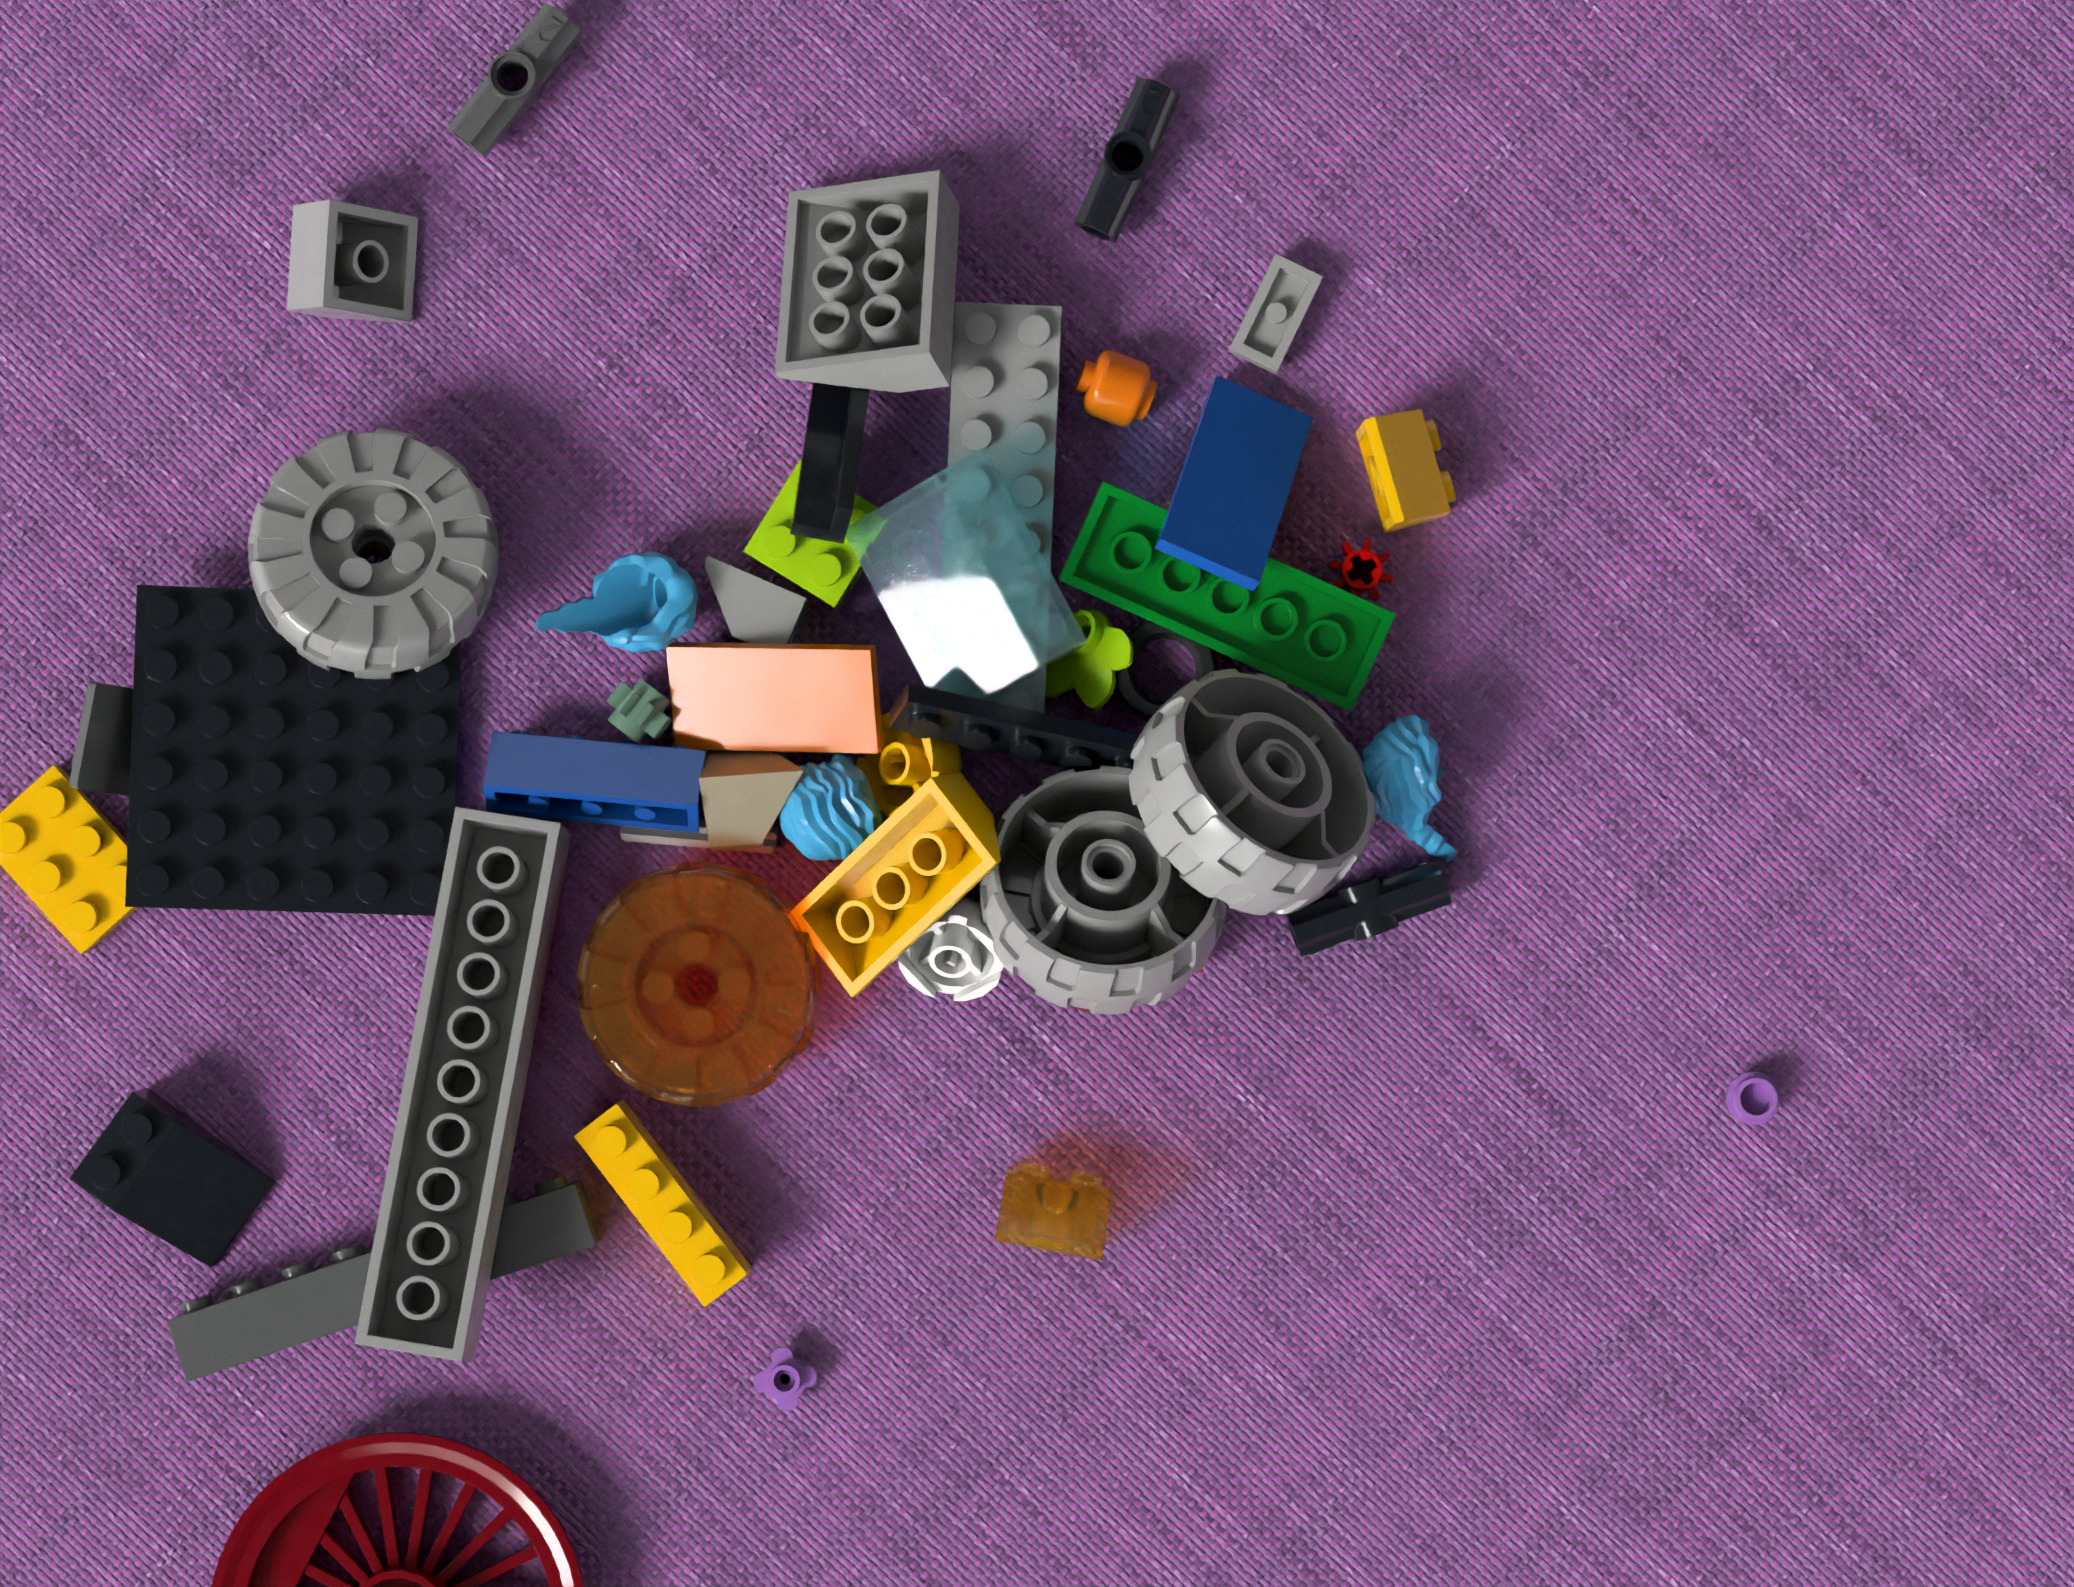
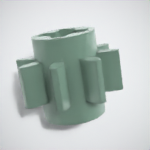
(639, 710)

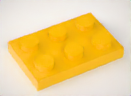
(66, 858)

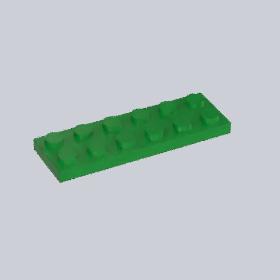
(1284, 627)

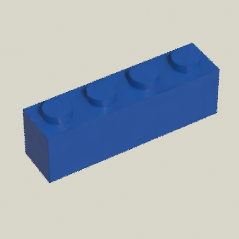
(594, 781)

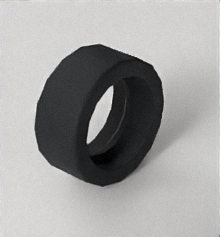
(1142, 636)

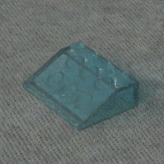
(965, 582)

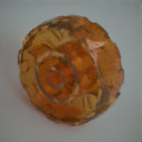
(639, 995)

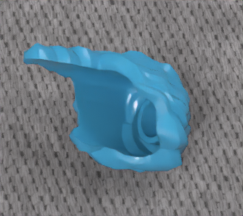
(632, 605)
(1403, 775)
(830, 809)

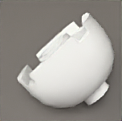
(954, 955)

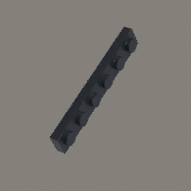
(1009, 730)

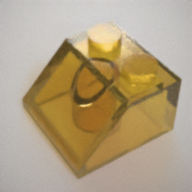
(1054, 1211)

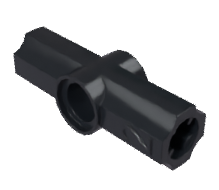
(1139, 130)
(1368, 908)

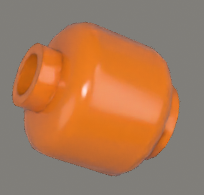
(1116, 388)

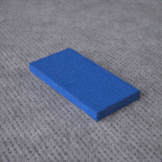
(1234, 483)

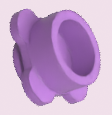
(800, 1377)

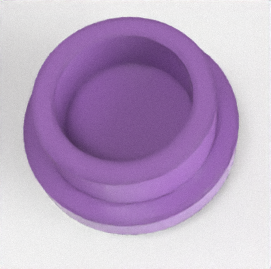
(1753, 1098)

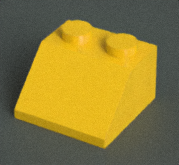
(1404, 469)

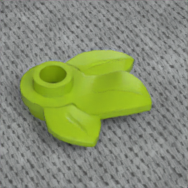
(1093, 666)

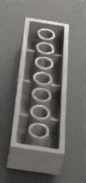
(1009, 405)

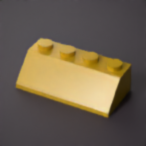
(900, 880)

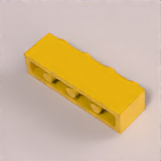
(663, 1202)

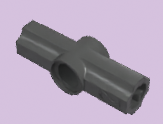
(536, 51)

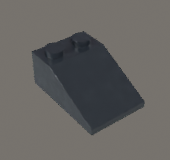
(172, 1177)

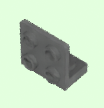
(104, 740)

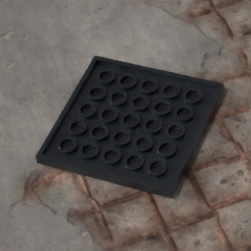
(277, 776)

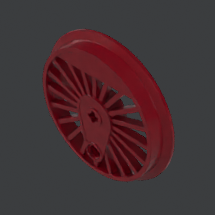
(293, 1513)

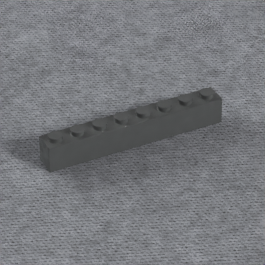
(330, 1298)

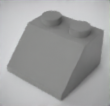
(352, 262)

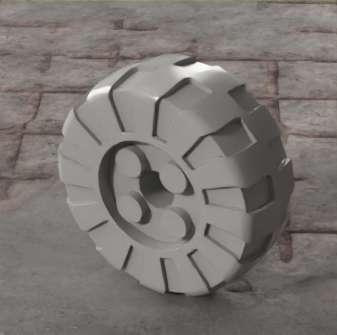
(364, 500)
(1251, 792)
(1089, 901)

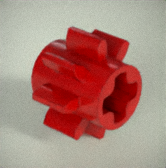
(1361, 556)

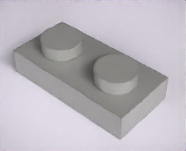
(1275, 314)

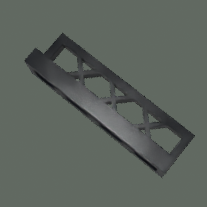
(829, 462)

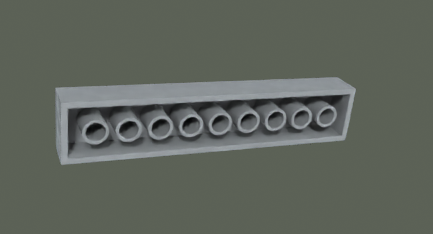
(464, 1085)

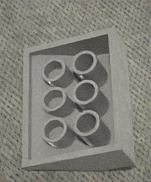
(870, 284)

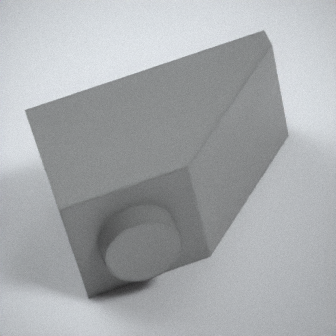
(754, 607)

